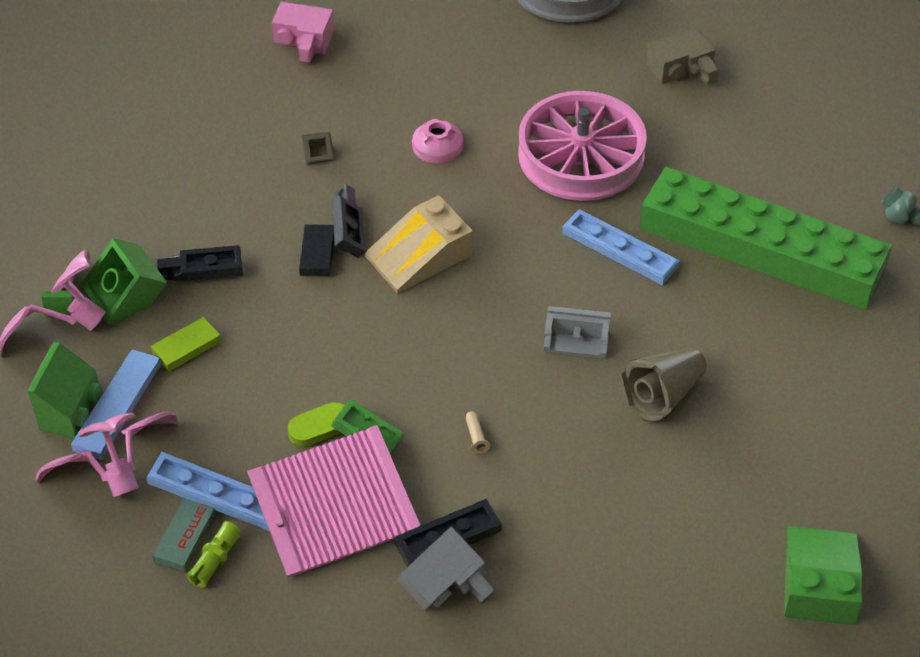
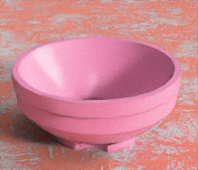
(437, 148)

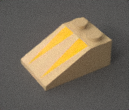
(421, 245)

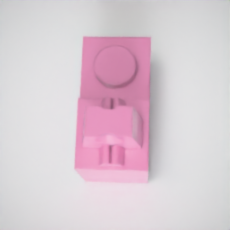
(303, 27)

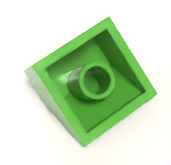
(123, 281)
(63, 392)

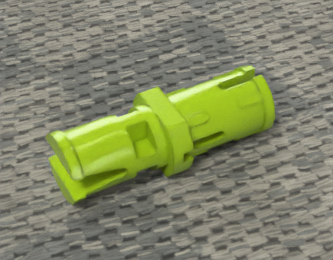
(214, 554)

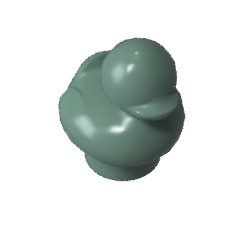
(901, 207)

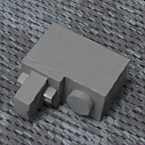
(444, 565)

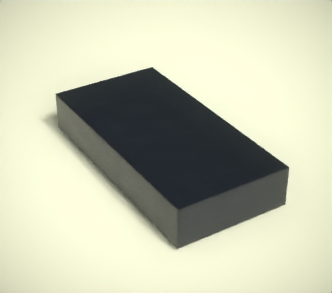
(316, 250)

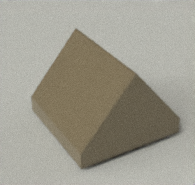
(317, 147)

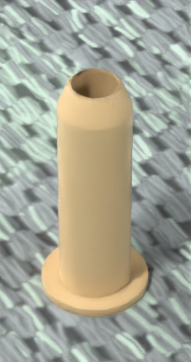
(479, 444)

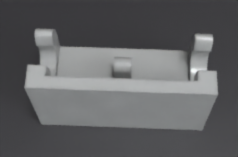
(577, 332)

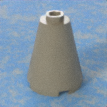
(661, 380)

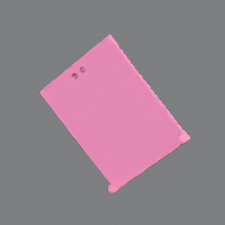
(333, 501)

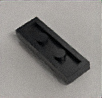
(471, 523)

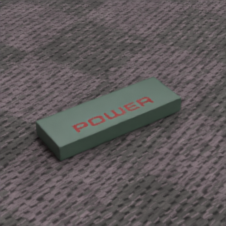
(184, 535)

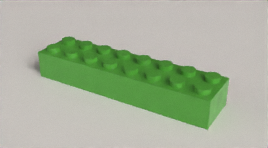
(765, 237)

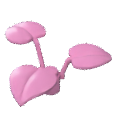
(81, 308)
(118, 473)

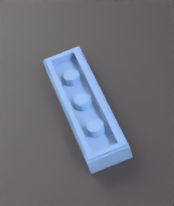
(620, 247)
(118, 399)
(207, 488)

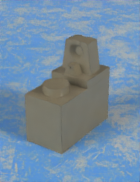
(682, 56)

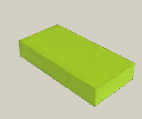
(186, 344)

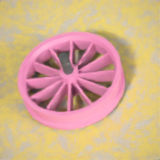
(582, 145)

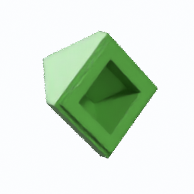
(58, 302)

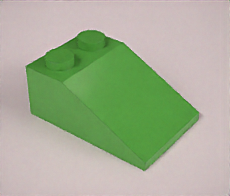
(822, 575)

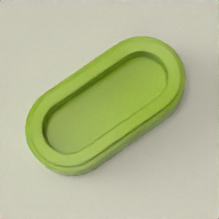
(314, 425)

